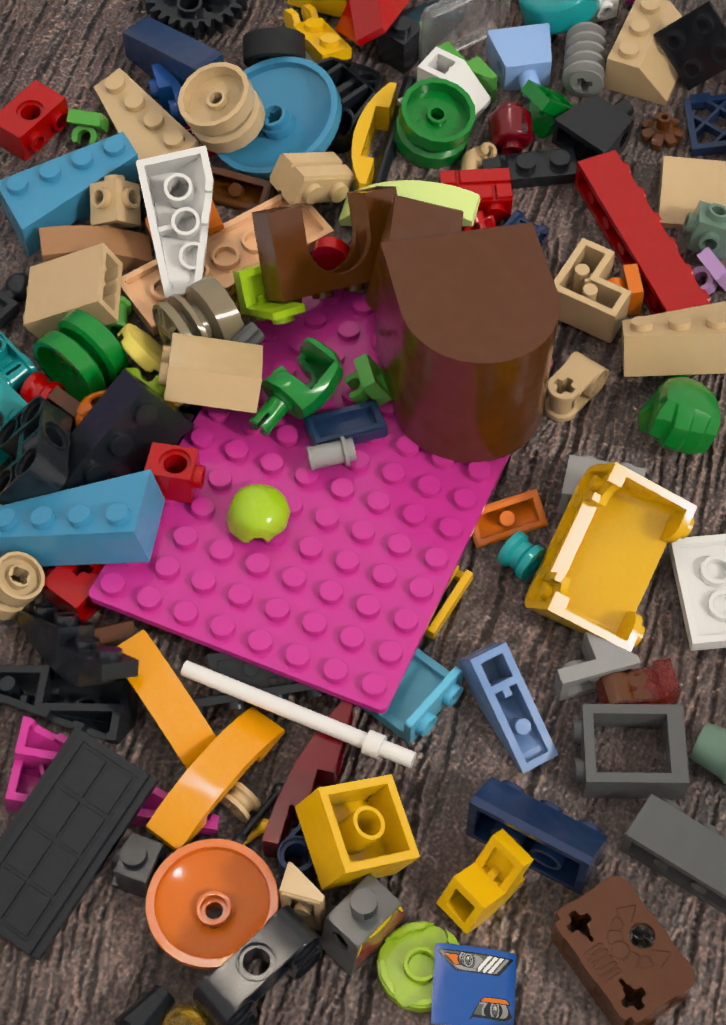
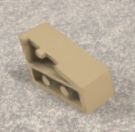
(676, 342)

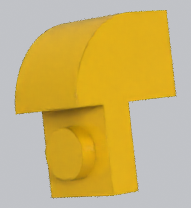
(486, 883)

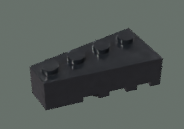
(120, 432)

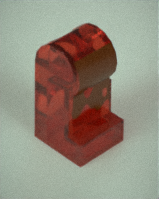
(641, 686)

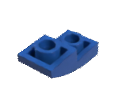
(166, 90)

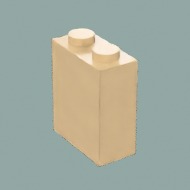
(78, 280)
(212, 372)

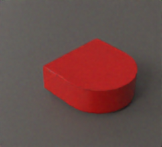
(330, 252)

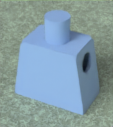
(520, 55)

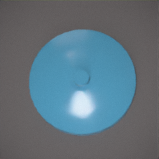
(299, 118)

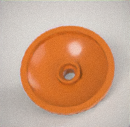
(204, 878)

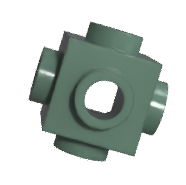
(706, 229)

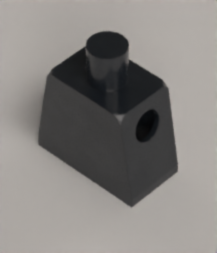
(594, 127)

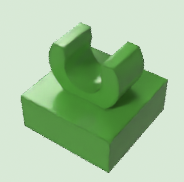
(87, 122)
(371, 381)

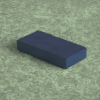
(360, 422)

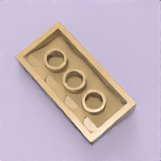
(685, 183)

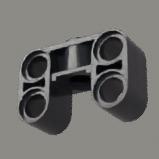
(40, 444)
(231, 992)

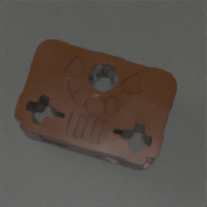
(609, 961)

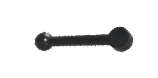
(242, 836)

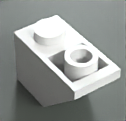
(447, 66)

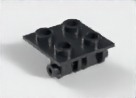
(695, 45)

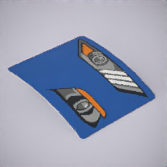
(473, 986)

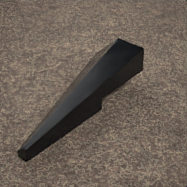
(99, 710)

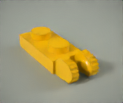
(320, 37)

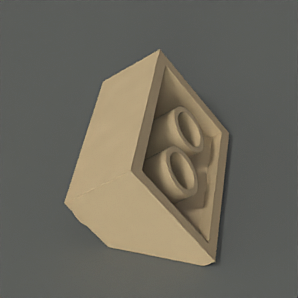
(637, 60)

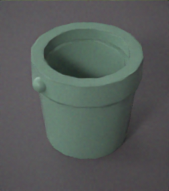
(711, 750)

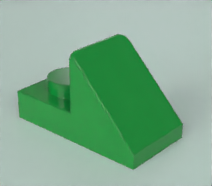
(544, 107)

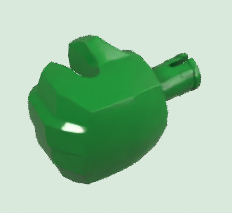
(294, 397)
(681, 415)

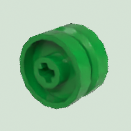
(434, 123)
(80, 354)

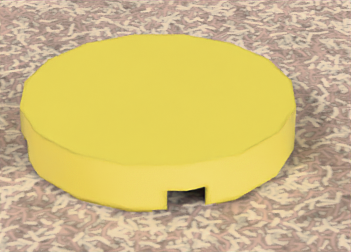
(141, 347)

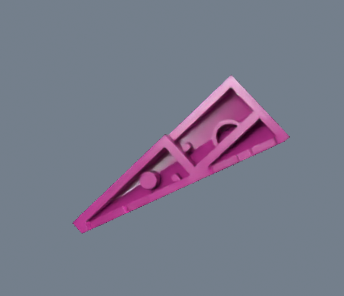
(34, 754)

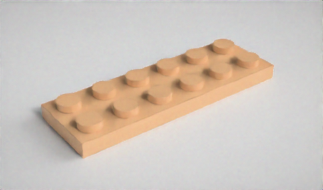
(225, 252)

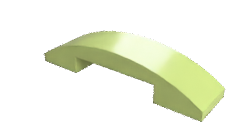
(429, 192)

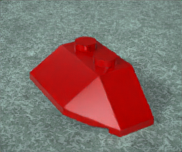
(368, 19)

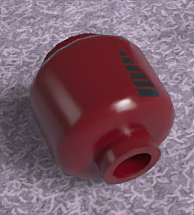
(510, 128)

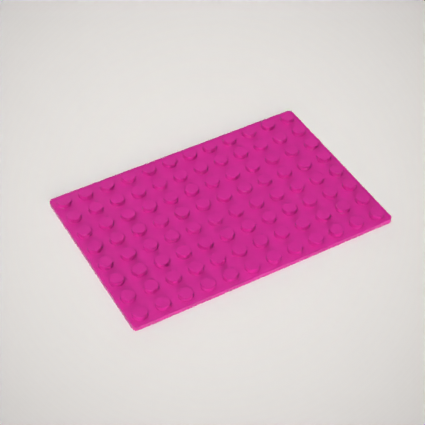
(363, 550)

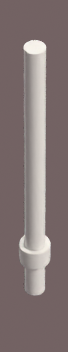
(371, 743)

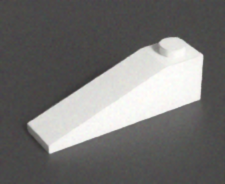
(178, 209)

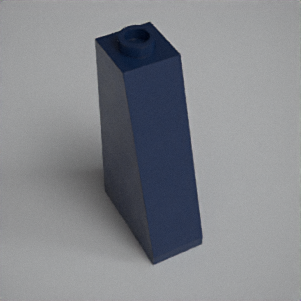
(155, 42)

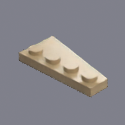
(141, 118)

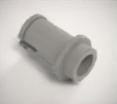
(331, 453)

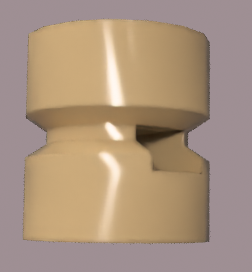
(19, 583)

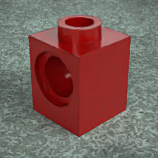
(176, 470)

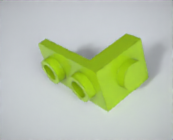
(253, 301)

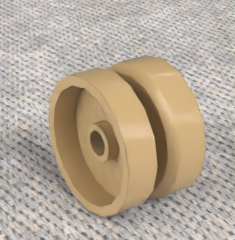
(221, 107)

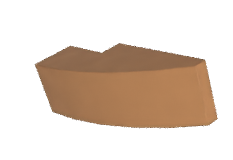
(128, 246)

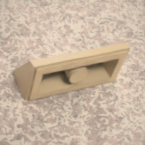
(303, 897)

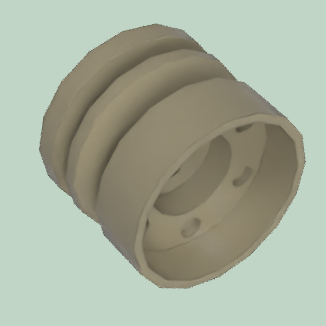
(204, 313)

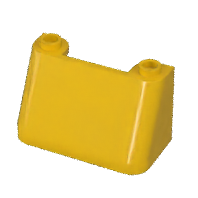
(608, 553)

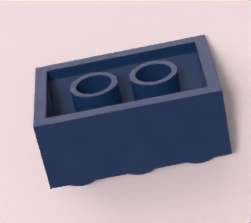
(558, 844)

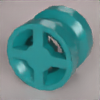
(521, 555)

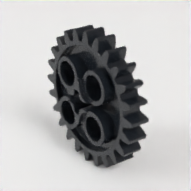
(197, 15)

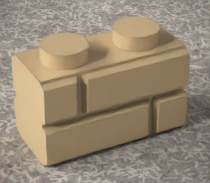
(311, 177)

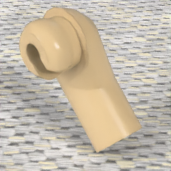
(473, 158)

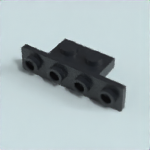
(252, 676)

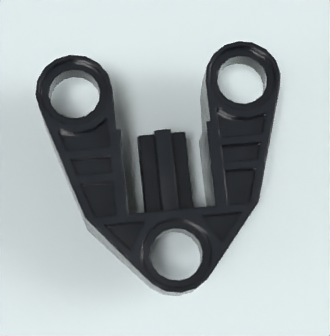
(356, 88)

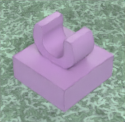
(712, 269)

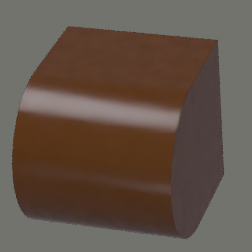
(467, 338)

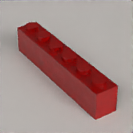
(637, 233)

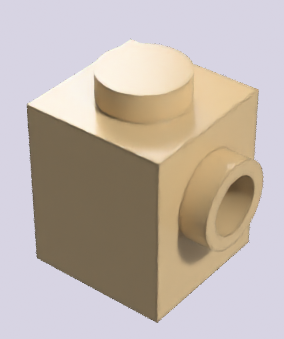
(115, 203)

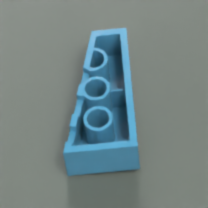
(60, 188)
(87, 523)

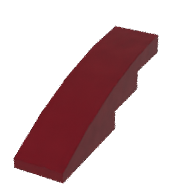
(315, 767)

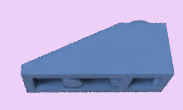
(508, 705)

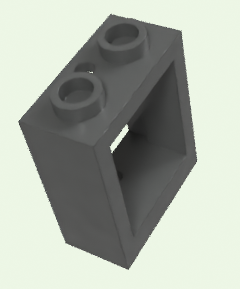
(632, 785)

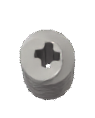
(584, 60)

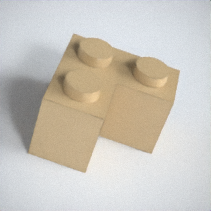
(587, 296)

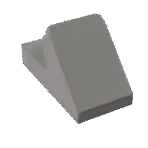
(601, 659)

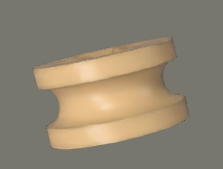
(241, 802)

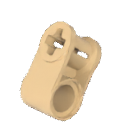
(573, 387)

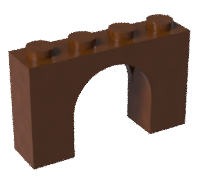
(285, 258)

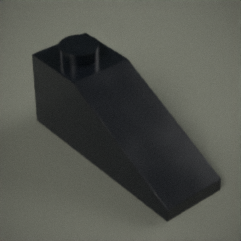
(401, 41)

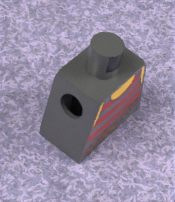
(363, 922)

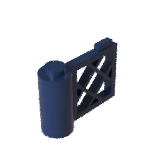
(717, 106)

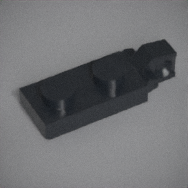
(537, 167)

